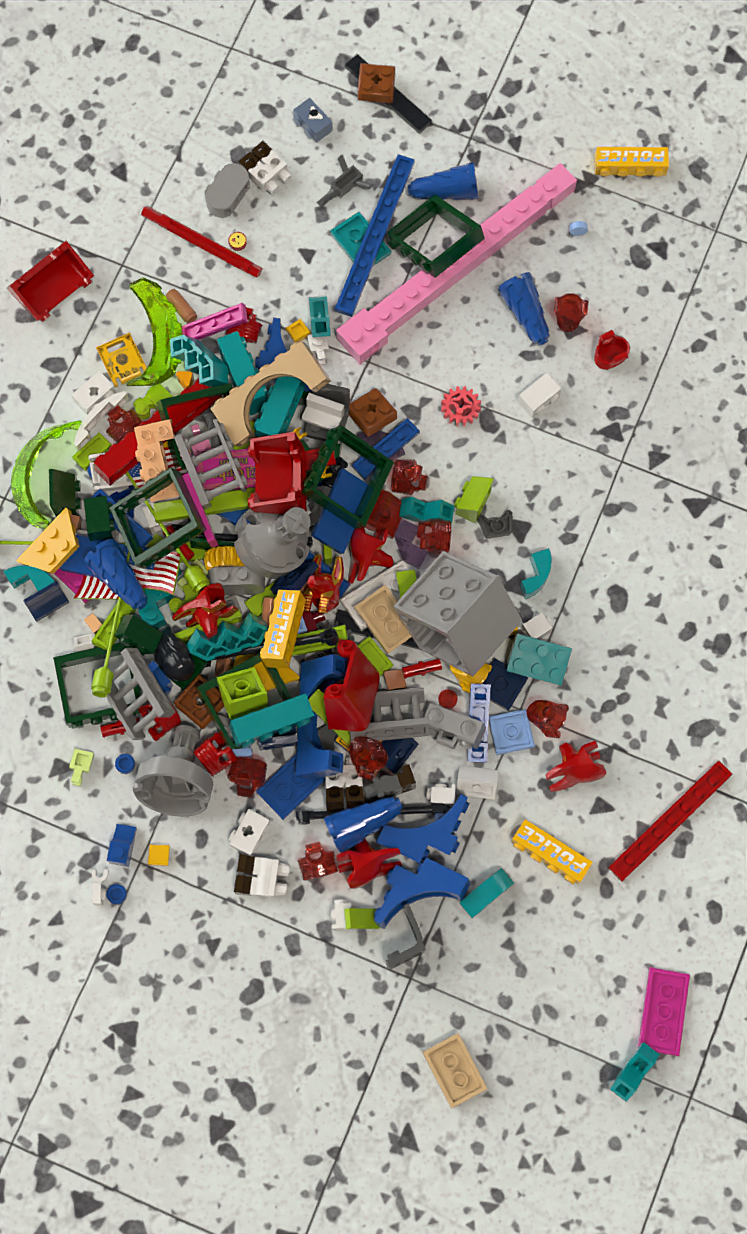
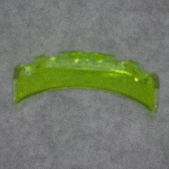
(163, 326)
(23, 468)

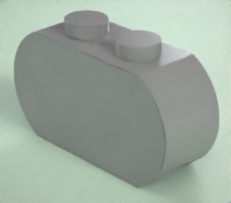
(227, 190)
(237, 580)

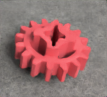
(469, 407)

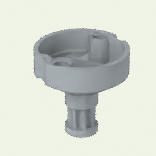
(273, 542)
(174, 782)

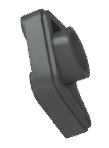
(497, 527)

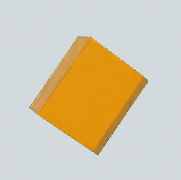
(185, 378)

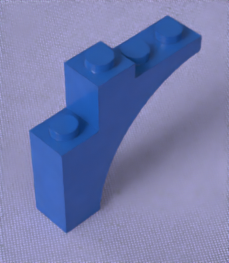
(273, 347)
(439, 835)
(407, 887)

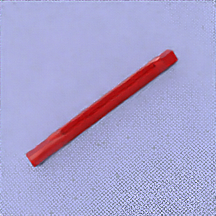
(202, 241)

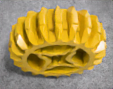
(222, 557)

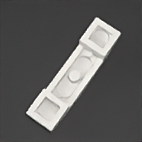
(95, 416)

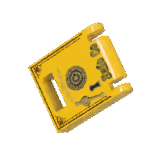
(123, 362)

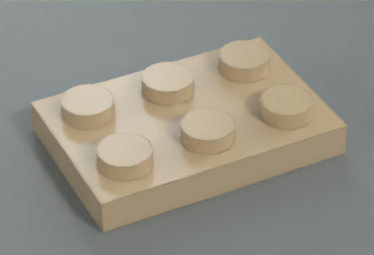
(382, 619)
(454, 1070)

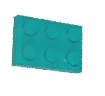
(351, 234)
(538, 659)

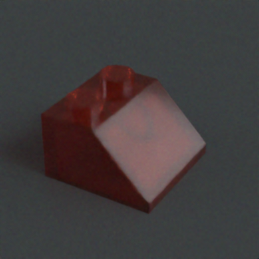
(385, 514)

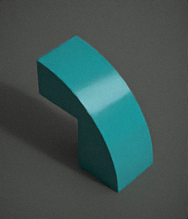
(319, 316)
(419, 511)
(541, 563)
(21, 574)
(486, 893)
(634, 1072)

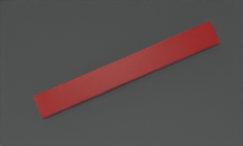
(670, 821)

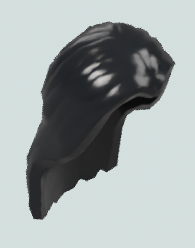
(174, 657)

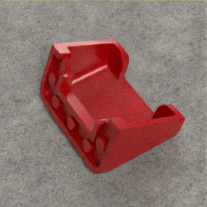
(51, 281)
(278, 473)
(351, 703)

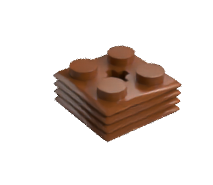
(376, 92)
(362, 412)
(188, 703)

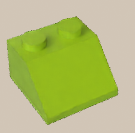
(474, 498)
(242, 693)

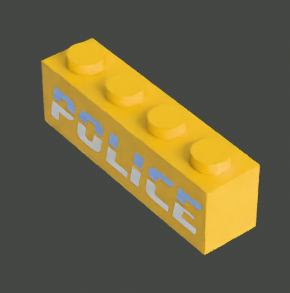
(631, 161)
(283, 629)
(551, 852)

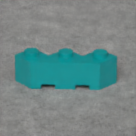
(199, 360)
(151, 612)
(228, 638)

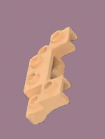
(153, 456)

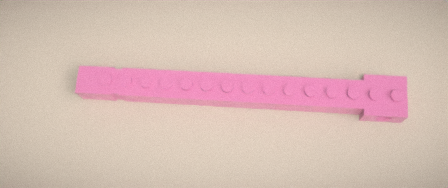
(370, 329)

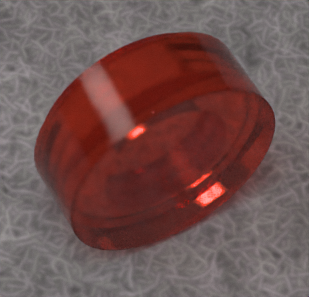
(447, 699)

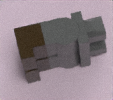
(391, 785)

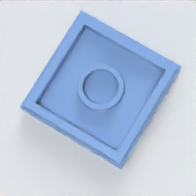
(511, 732)

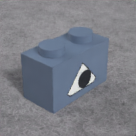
(312, 120)

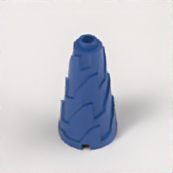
(454, 184)
(523, 300)
(111, 568)
(353, 825)

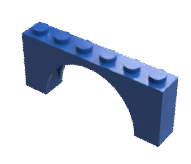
(312, 757)

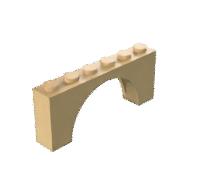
(235, 408)

